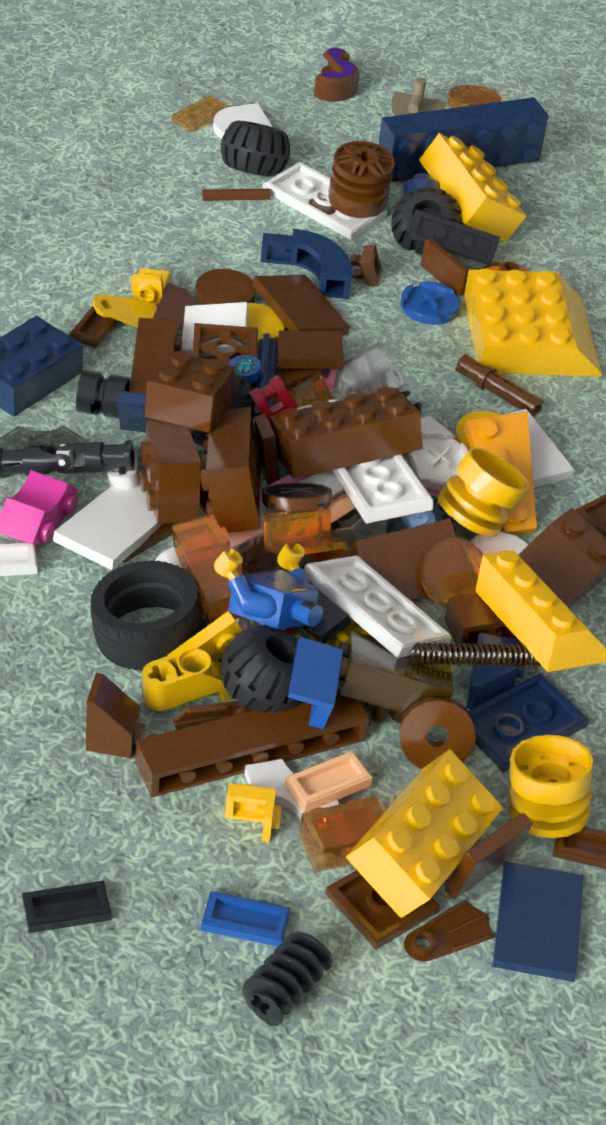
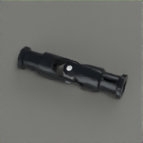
(61, 458)

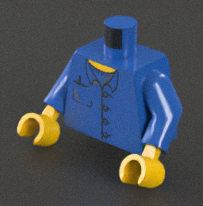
(272, 597)

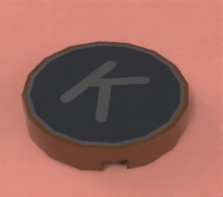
(297, 496)

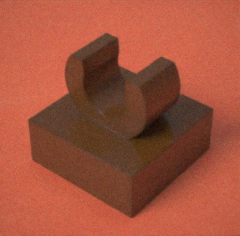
(369, 264)

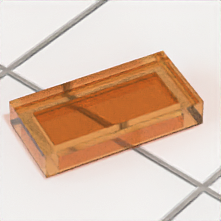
(198, 113)

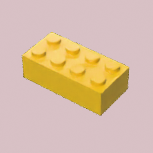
(475, 187)
(424, 833)

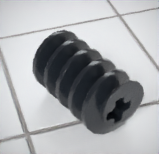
(286, 976)

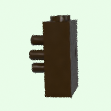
(388, 682)

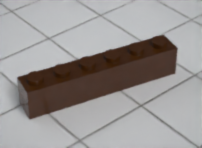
(227, 744)

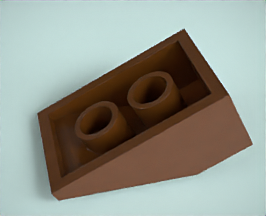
(568, 557)

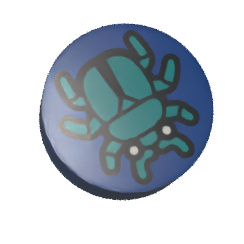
(248, 367)

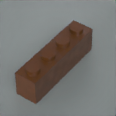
(153, 344)

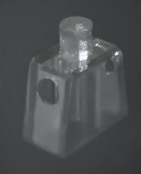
(369, 371)

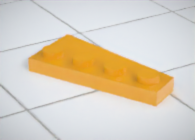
(510, 439)

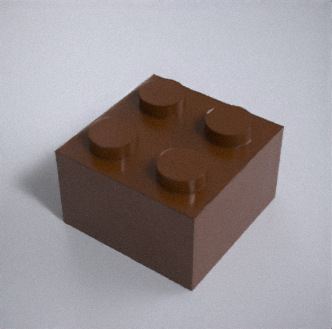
(189, 391)

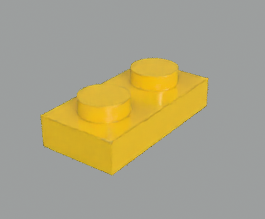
(213, 637)

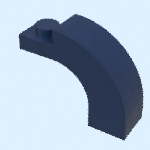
(315, 254)

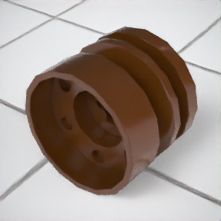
(361, 179)

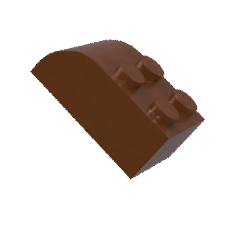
(170, 472)

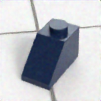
(492, 680)

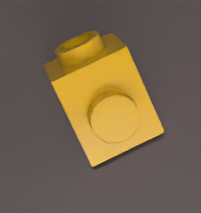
(149, 284)
(253, 804)

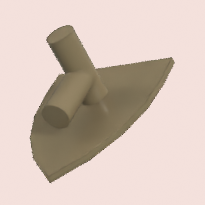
(407, 104)

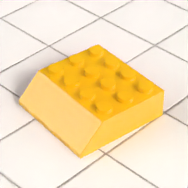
(529, 324)

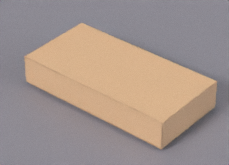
(328, 781)

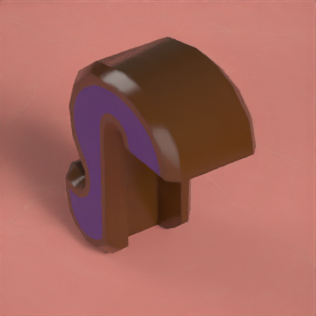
(338, 79)

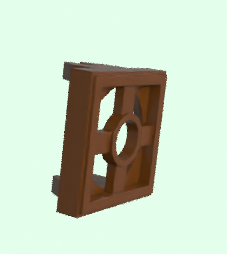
(205, 332)

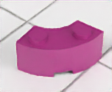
(37, 509)

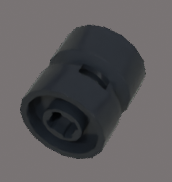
(100, 393)

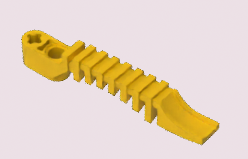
(195, 675)

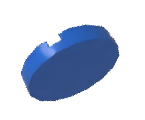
(430, 303)

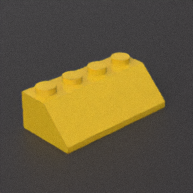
(536, 614)

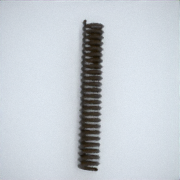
(500, 648)

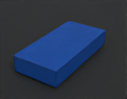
(245, 919)

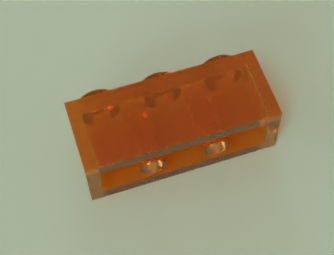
(197, 548)

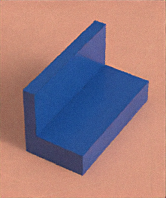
(315, 678)

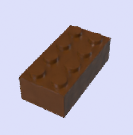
(346, 432)
(233, 471)

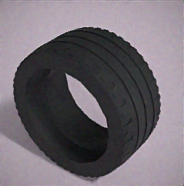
(138, 587)

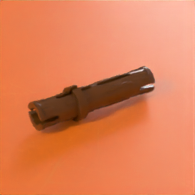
(489, 379)

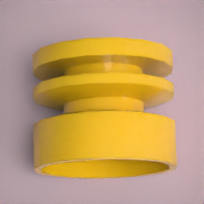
(483, 492)
(551, 785)

